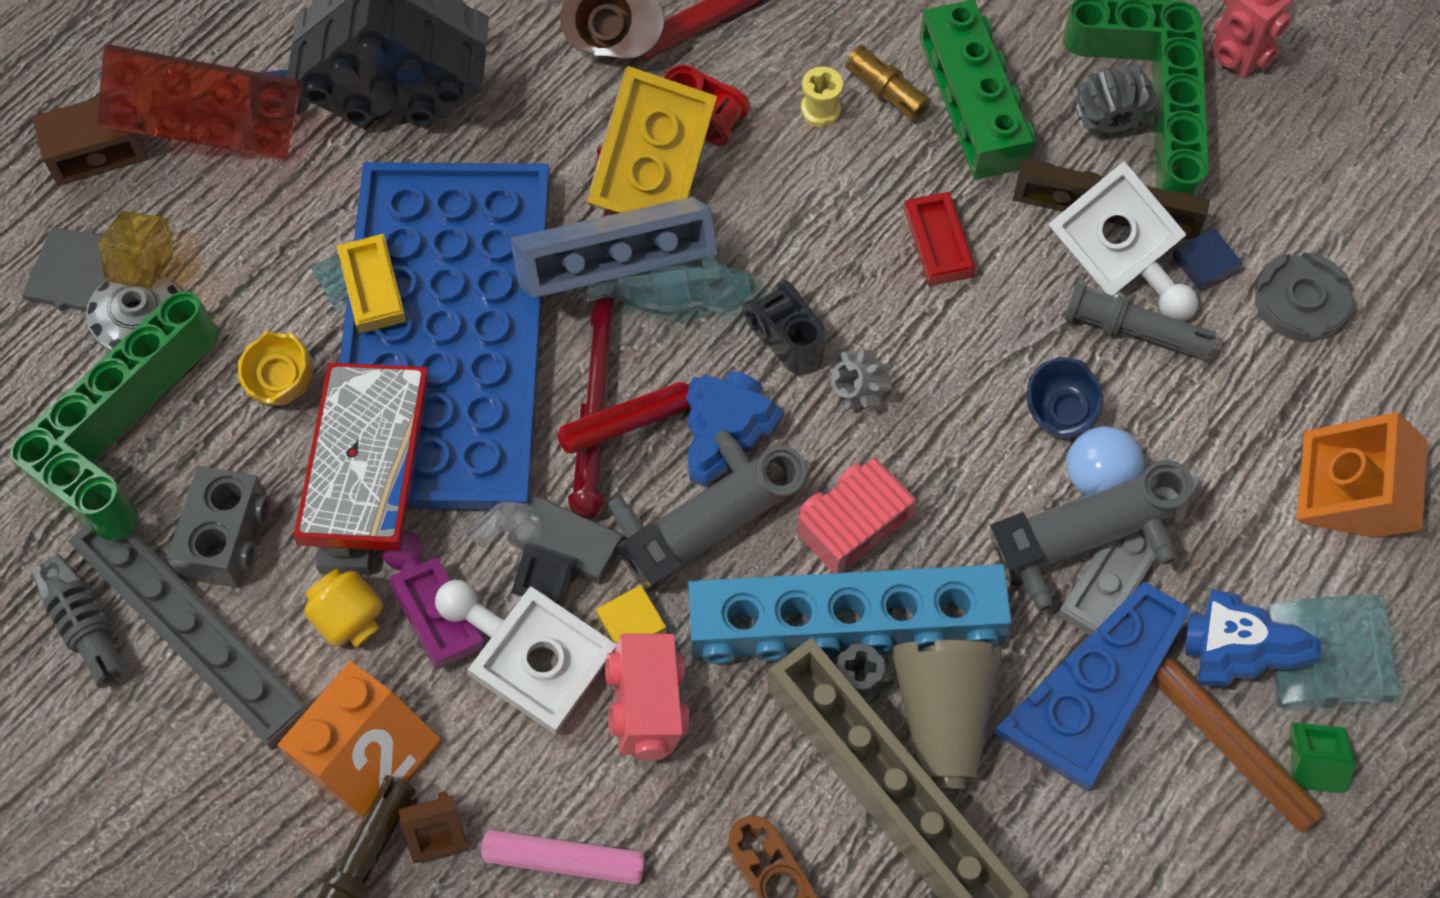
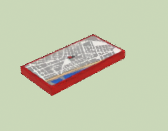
(362, 457)

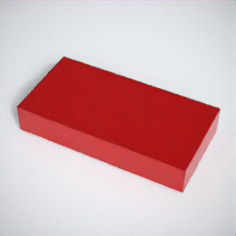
(939, 239)

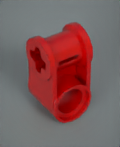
(725, 111)

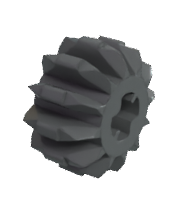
(1115, 100)

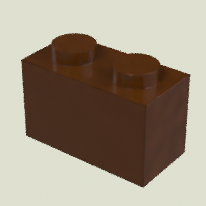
(79, 148)

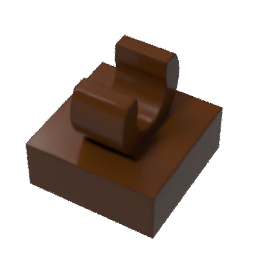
(432, 828)

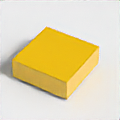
(630, 615)

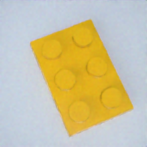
(650, 143)

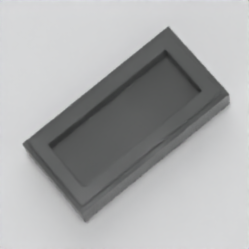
(573, 536)

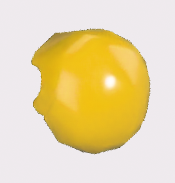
(275, 368)

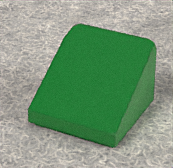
(1321, 757)

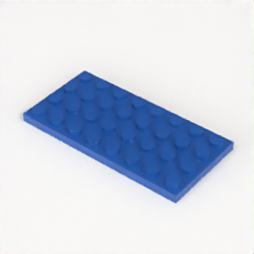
(463, 317)

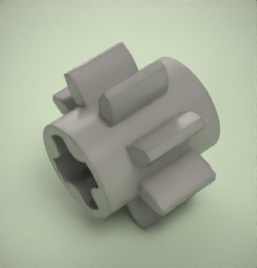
(860, 379)

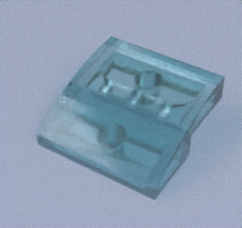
(1354, 652)

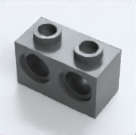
(207, 526)

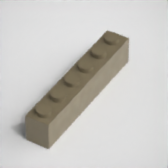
(887, 779)

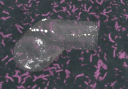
(505, 517)

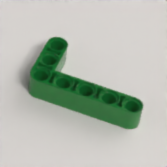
(1172, 39)
(105, 402)

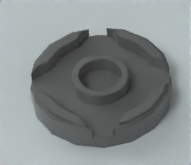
(1304, 297)

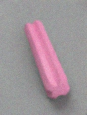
(563, 857)

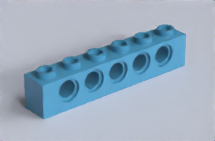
(975, 589)

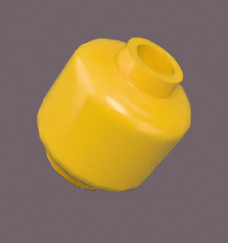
(343, 608)

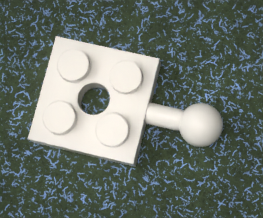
(1150, 237)
(530, 625)

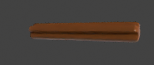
(1237, 745)

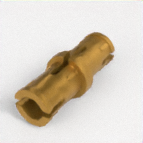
(887, 83)

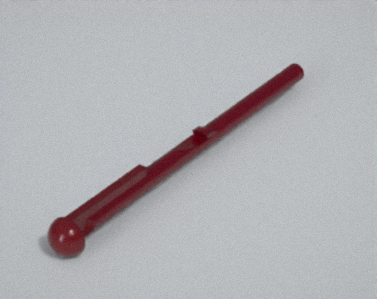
(585, 498)

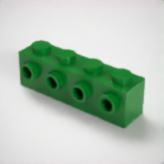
(976, 89)

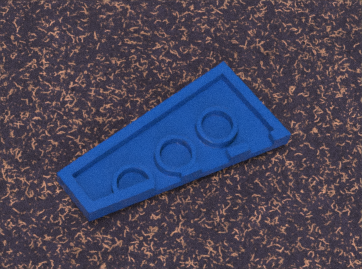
(1091, 696)

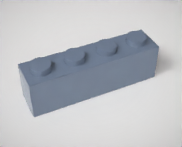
(613, 246)

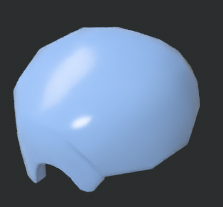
(1103, 459)

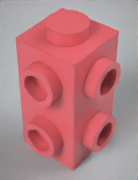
(1250, 33)
(646, 695)

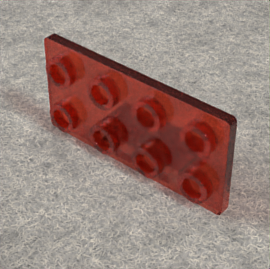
(196, 102)

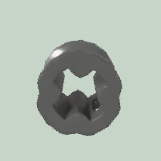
(867, 659)

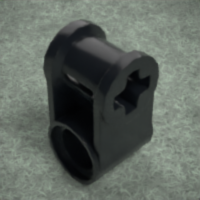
(784, 320)

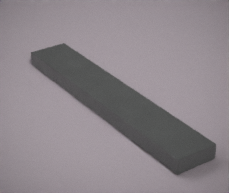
(194, 633)

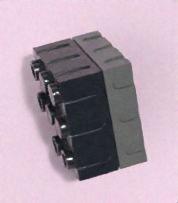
(389, 56)

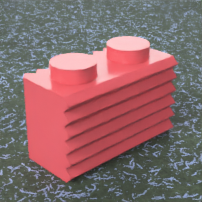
(854, 515)

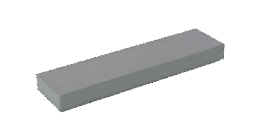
(1114, 573)

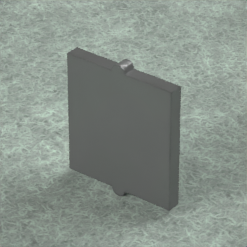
(66, 270)

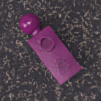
(416, 593)

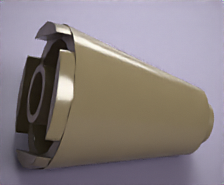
(948, 705)

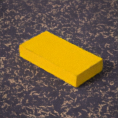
(371, 283)

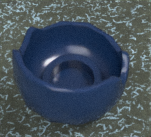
(1065, 397)

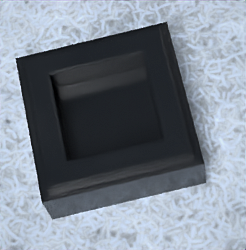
(546, 572)

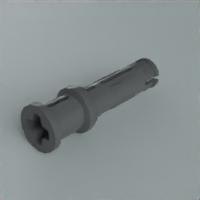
(1117, 315)

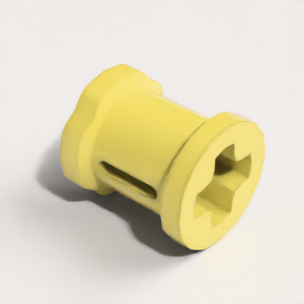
(821, 92)

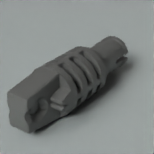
(79, 619)

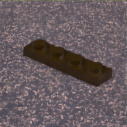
(1060, 187)

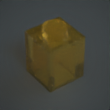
(135, 249)

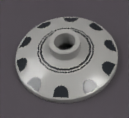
(111, 319)

